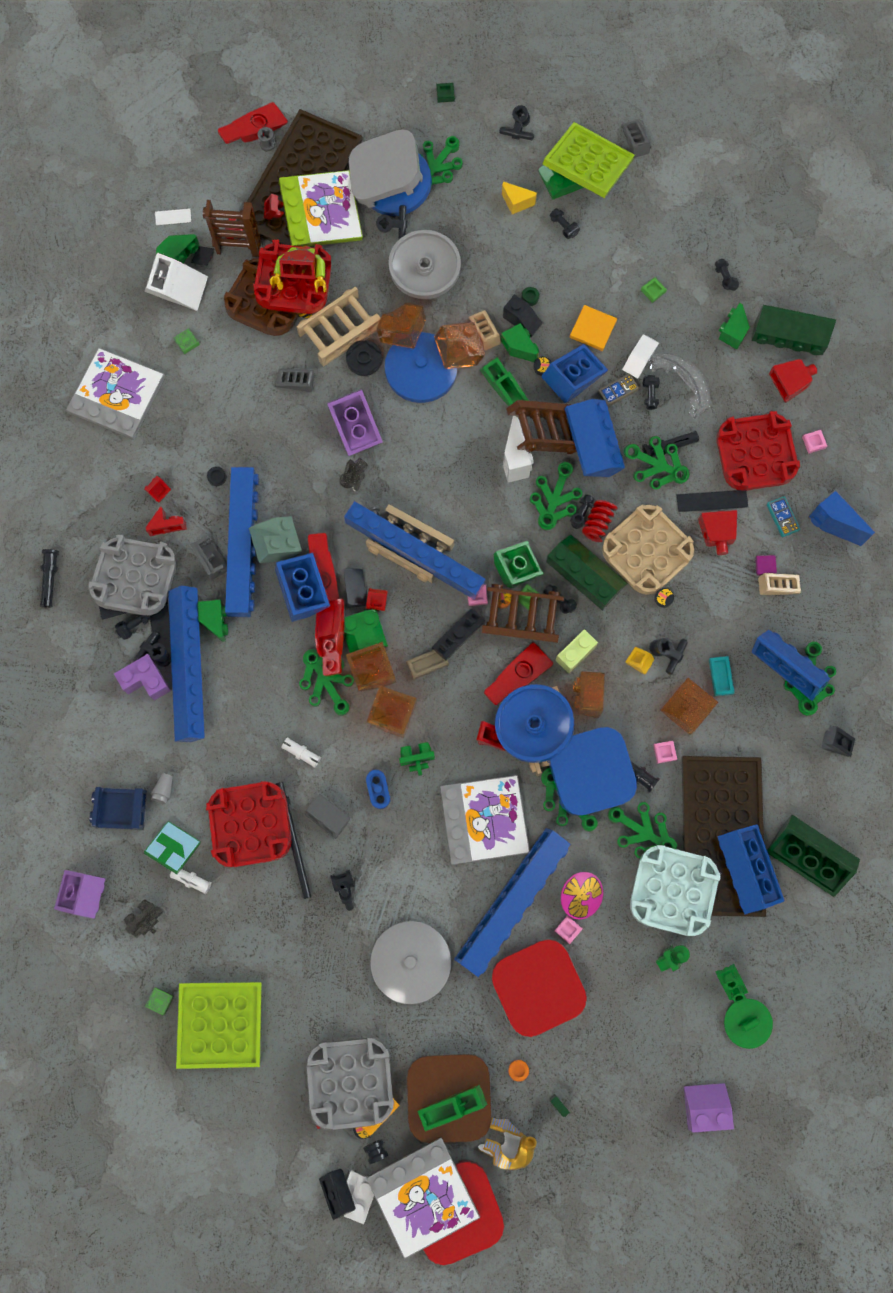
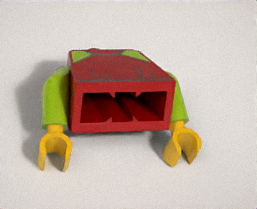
(299, 263)

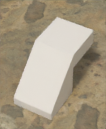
(640, 356)

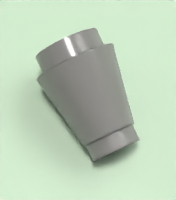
(162, 789)

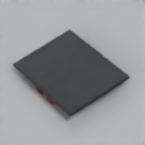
(202, 255)

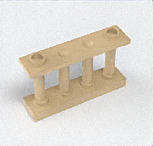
(341, 343)
(411, 525)

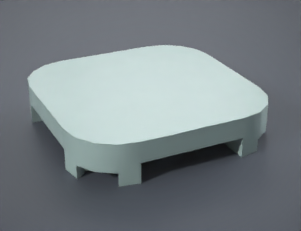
(674, 890)

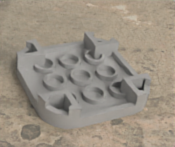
(384, 167)
(133, 576)
(349, 1084)

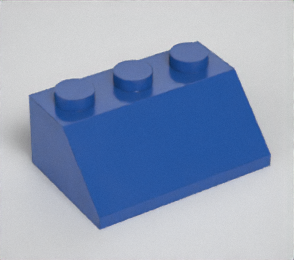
(301, 586)

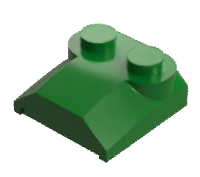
(556, 183)
(516, 564)
(363, 630)

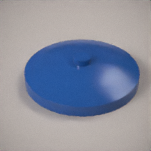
(390, 205)
(418, 372)
(534, 723)

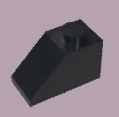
(518, 312)

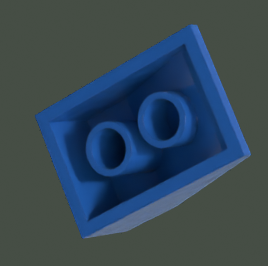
(573, 373)
(841, 520)

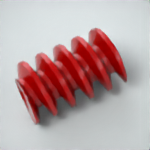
(597, 520)

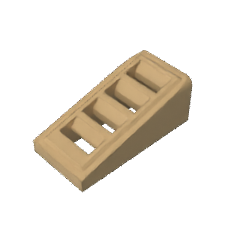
(491, 339)
(767, 584)

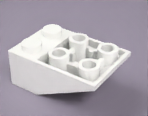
(176, 282)
(516, 462)

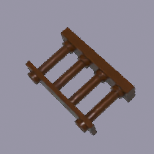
(247, 223)
(549, 412)
(529, 631)

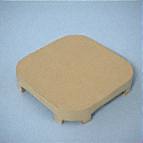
(647, 549)

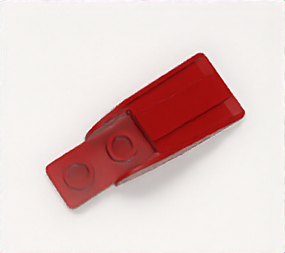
(248, 125)
(319, 547)
(329, 636)
(519, 673)

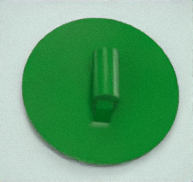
(748, 1023)

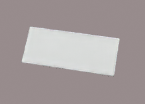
(173, 216)

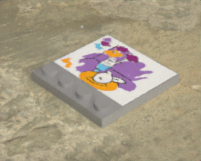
(116, 393)
(484, 820)
(423, 1197)

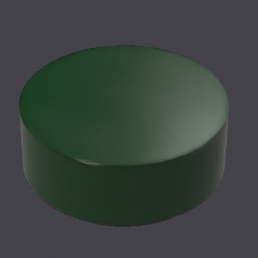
(530, 295)

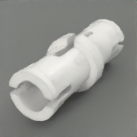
(301, 752)
(192, 880)

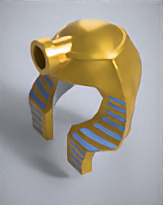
(516, 1150)

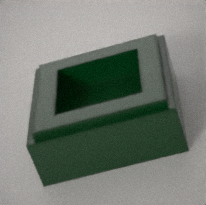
(445, 92)
(559, 1105)

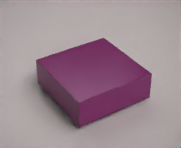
(765, 564)

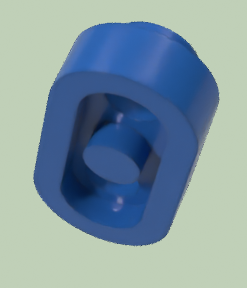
(377, 790)

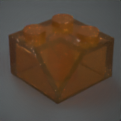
(402, 326)
(459, 345)
(371, 667)
(589, 693)
(689, 706)
(392, 711)

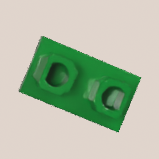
(425, 755)
(673, 958)
(732, 983)

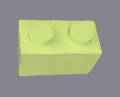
(576, 651)

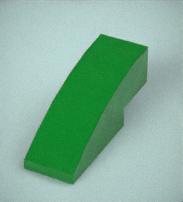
(503, 382)
(452, 1108)

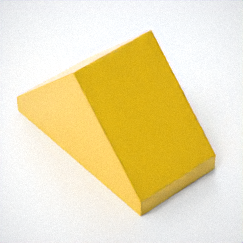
(517, 197)

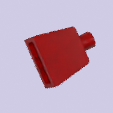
(792, 378)
(719, 529)

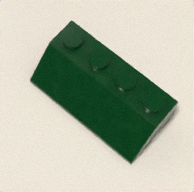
(793, 330)
(586, 571)
(813, 856)

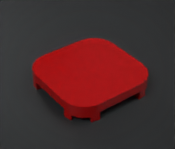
(297, 293)
(757, 451)
(249, 824)
(539, 988)
(480, 1233)

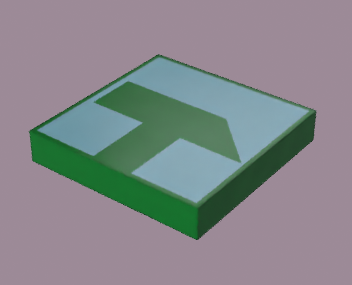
(172, 847)

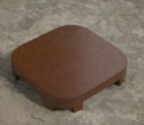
(243, 307)
(439, 1077)

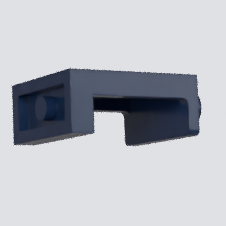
(118, 808)

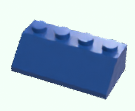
(594, 438)
(790, 664)
(750, 869)

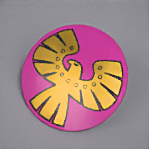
(581, 895)

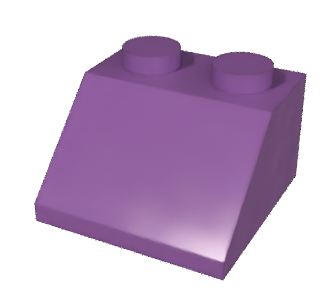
(79, 894)
(708, 1108)

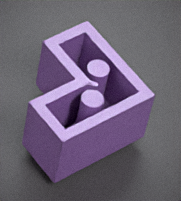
(143, 673)

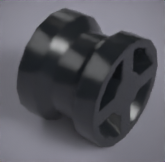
(375, 1151)

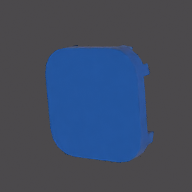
(593, 772)

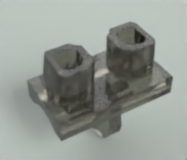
(353, 474)
(144, 921)

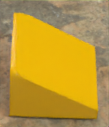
(640, 660)

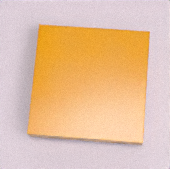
(593, 328)

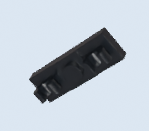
(458, 634)

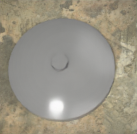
(424, 264)
(410, 962)

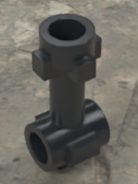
(570, 230)
(728, 282)
(651, 382)
(577, 520)
(566, 606)
(124, 630)

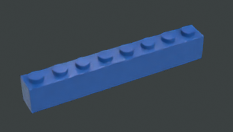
(240, 544)
(414, 550)
(186, 664)
(512, 902)

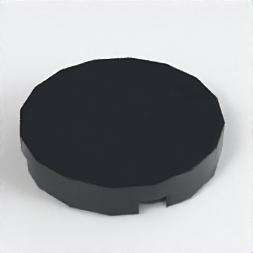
(364, 358)

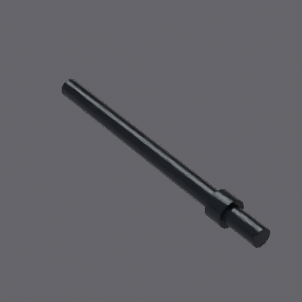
(296, 852)

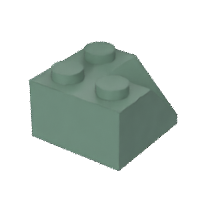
(275, 539)

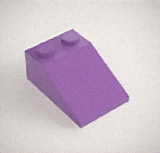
(354, 422)

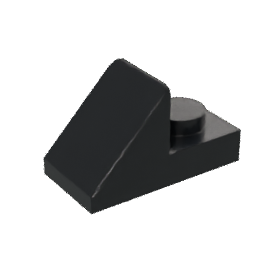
(838, 741)

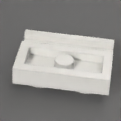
(361, 1195)

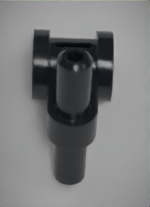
(517, 132)
(402, 223)
(665, 647)
(156, 652)
(343, 883)

